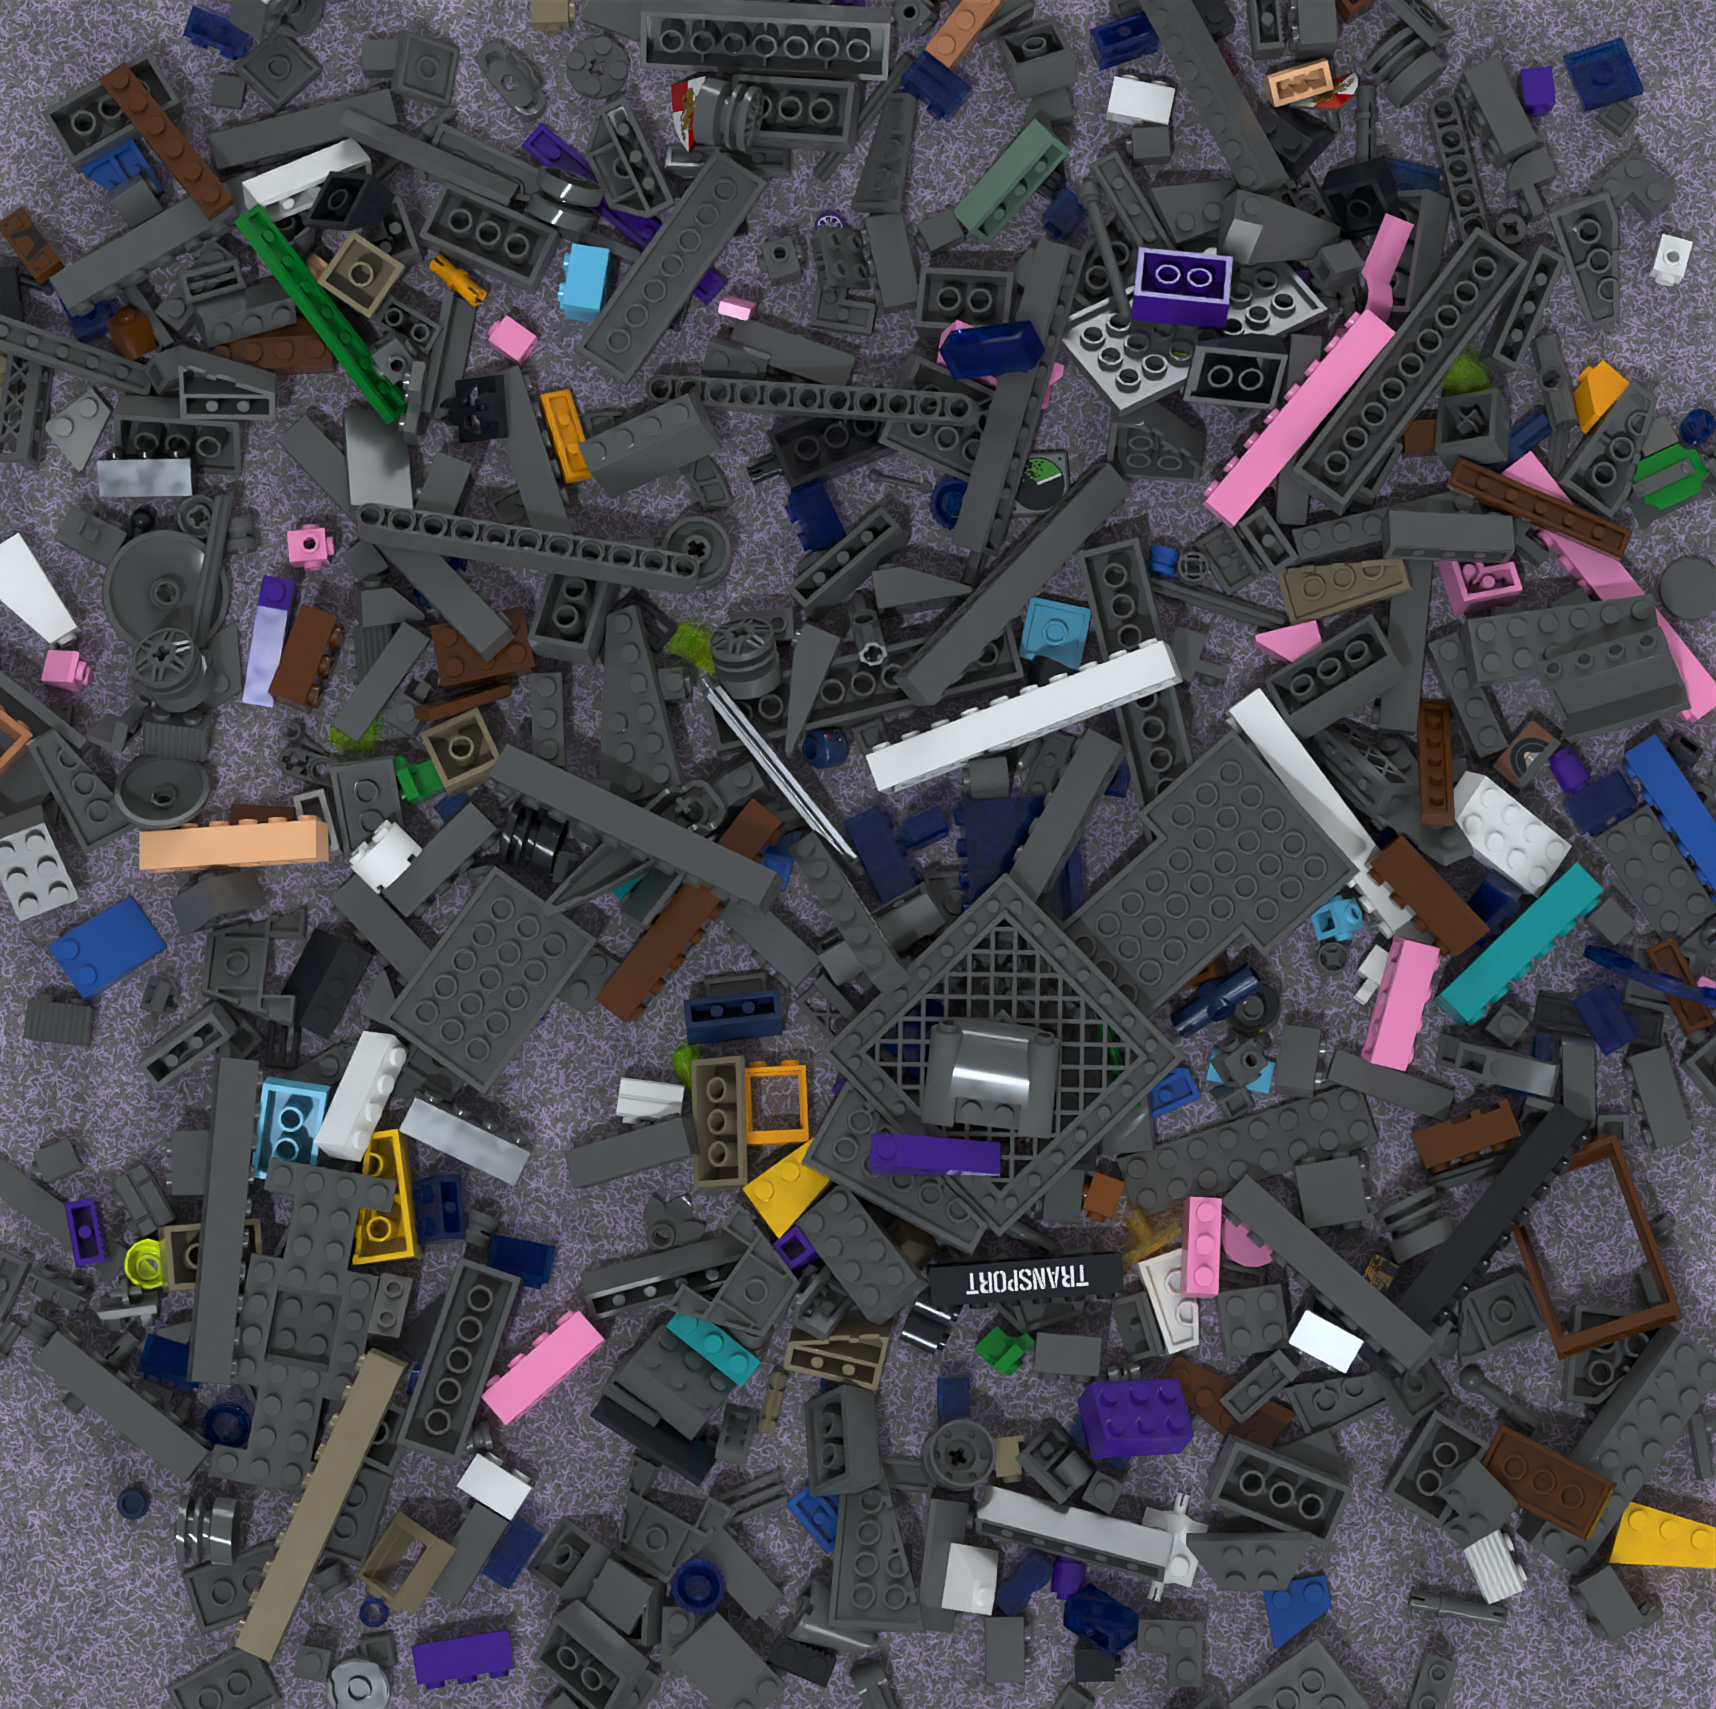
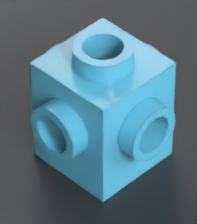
(1338, 919)

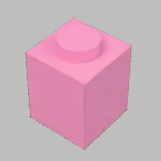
(512, 340)

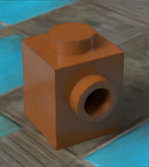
(1101, 1197)

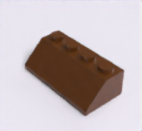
(285, 350)
(1426, 897)

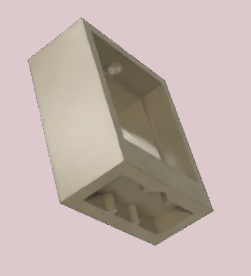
(388, 1554)

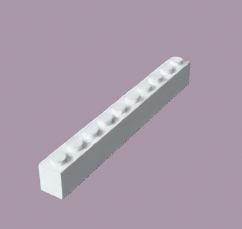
(1293, 766)

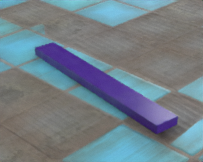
(554, 152)

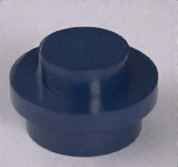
(133, 1503)

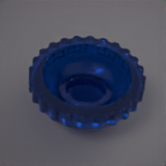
(947, 501)
(698, 1586)

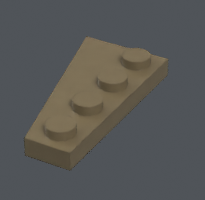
(1333, 589)

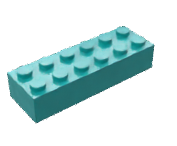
(1521, 942)

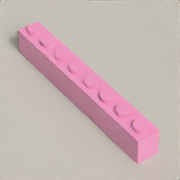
(1298, 417)

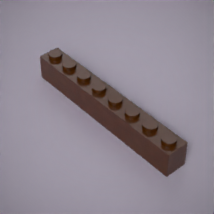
(684, 921)

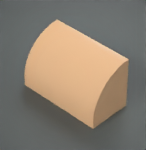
(1298, 82)

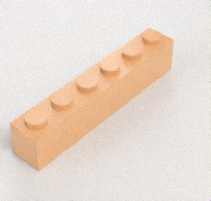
(234, 845)

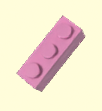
(1200, 1247)

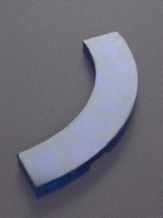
(1659, 980)

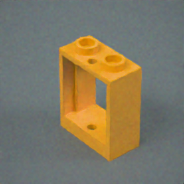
(777, 1137)

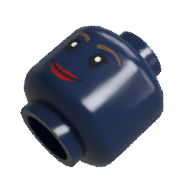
(825, 747)

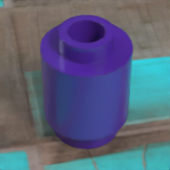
(1569, 771)
(1067, 1577)

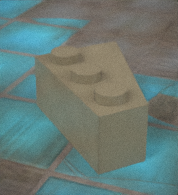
(849, 1355)

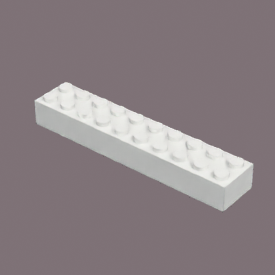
(1024, 717)

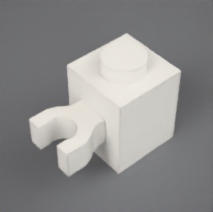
(1371, 971)

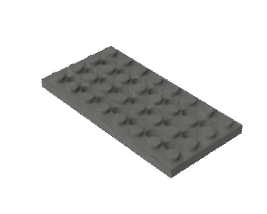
(1158, 351)

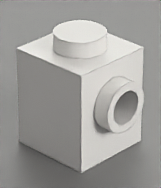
(1670, 260)

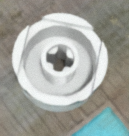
(384, 856)

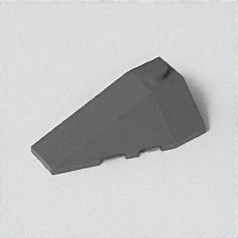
(1606, 461)

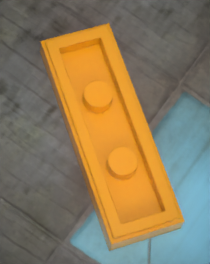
(565, 434)

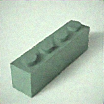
(1011, 181)

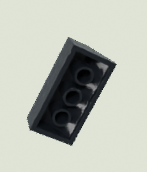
(663, 1442)

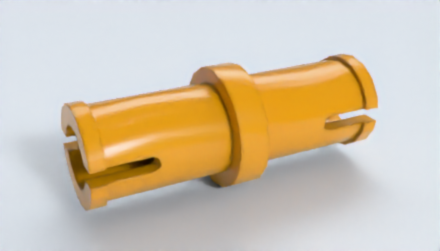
(457, 280)

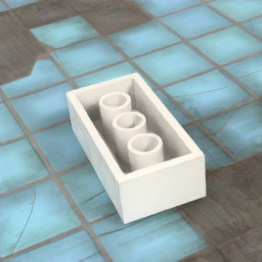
(1507, 834)

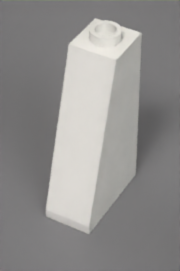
(32, 595)

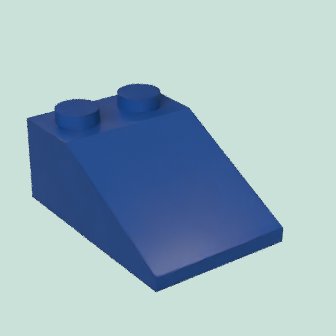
(107, 948)

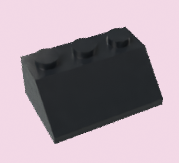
(325, 981)

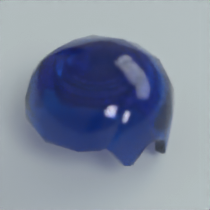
(218, 1420)

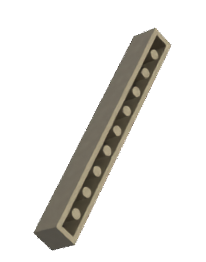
(320, 1505)

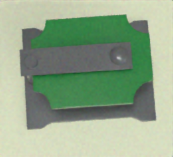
(1666, 483)

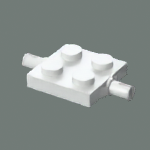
(1182, 1561)

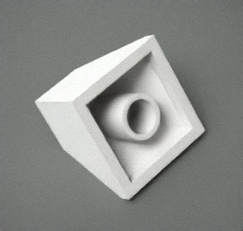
(970, 1579)

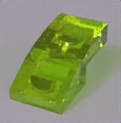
(692, 646)

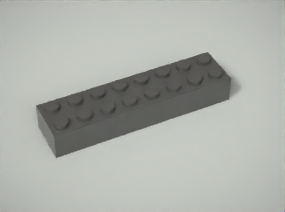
(766, 38)
(1631, 1437)

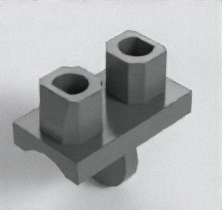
(129, 1302)

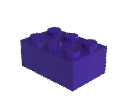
(1182, 288)
(1135, 1418)

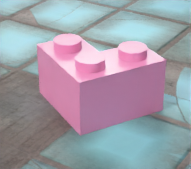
(1478, 587)

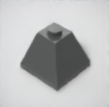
(676, 1627)

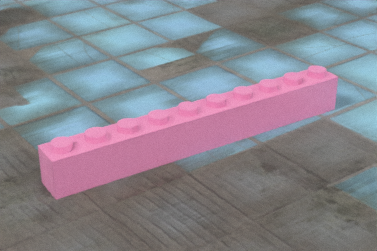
(1607, 580)

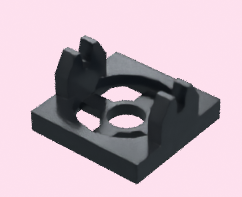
(494, 409)

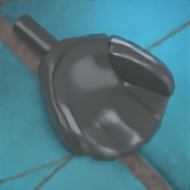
(1022, 756)

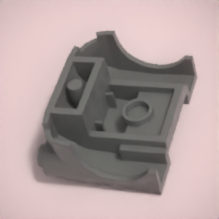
(991, 1076)

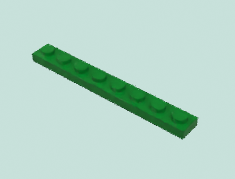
(321, 312)

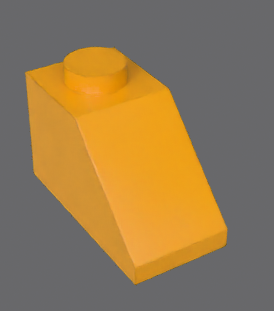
(1597, 393)

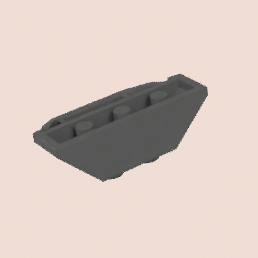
(626, 163)

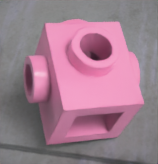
(299, 544)

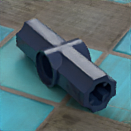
(1522, 439)
(1216, 1000)

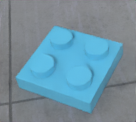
(1055, 632)

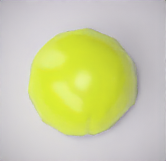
(137, 1267)

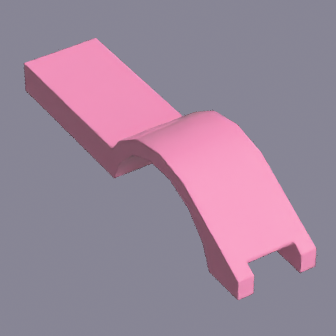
(1382, 264)

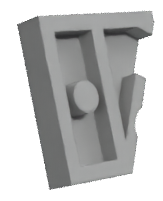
(79, 428)

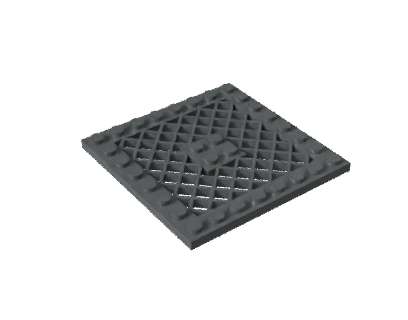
(1007, 902)

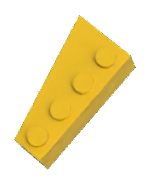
(786, 1192)
(380, 1234)
(1660, 1539)

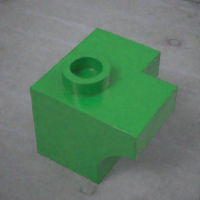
(417, 781)
(1003, 1351)

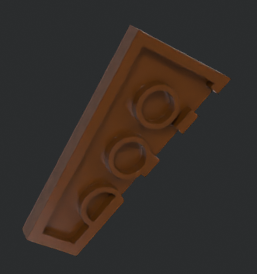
(1202, 1395)

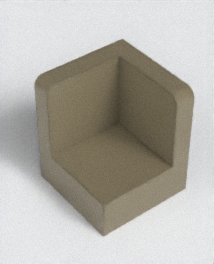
(914, 1241)

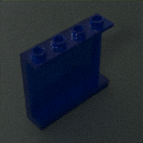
(989, 839)

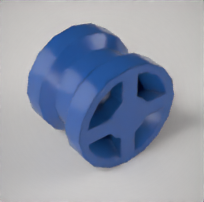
(1162, 560)

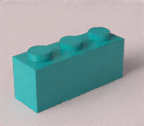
(716, 1347)

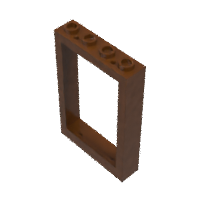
(1600, 1149)

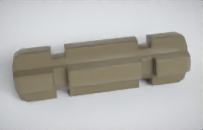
(772, 1402)

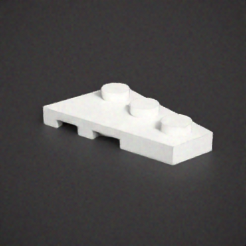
(1174, 1315)

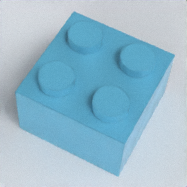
(586, 283)

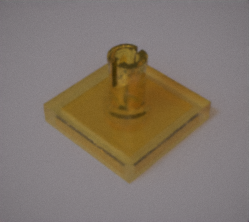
(1147, 1239)

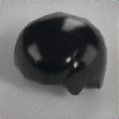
(1043, 669)

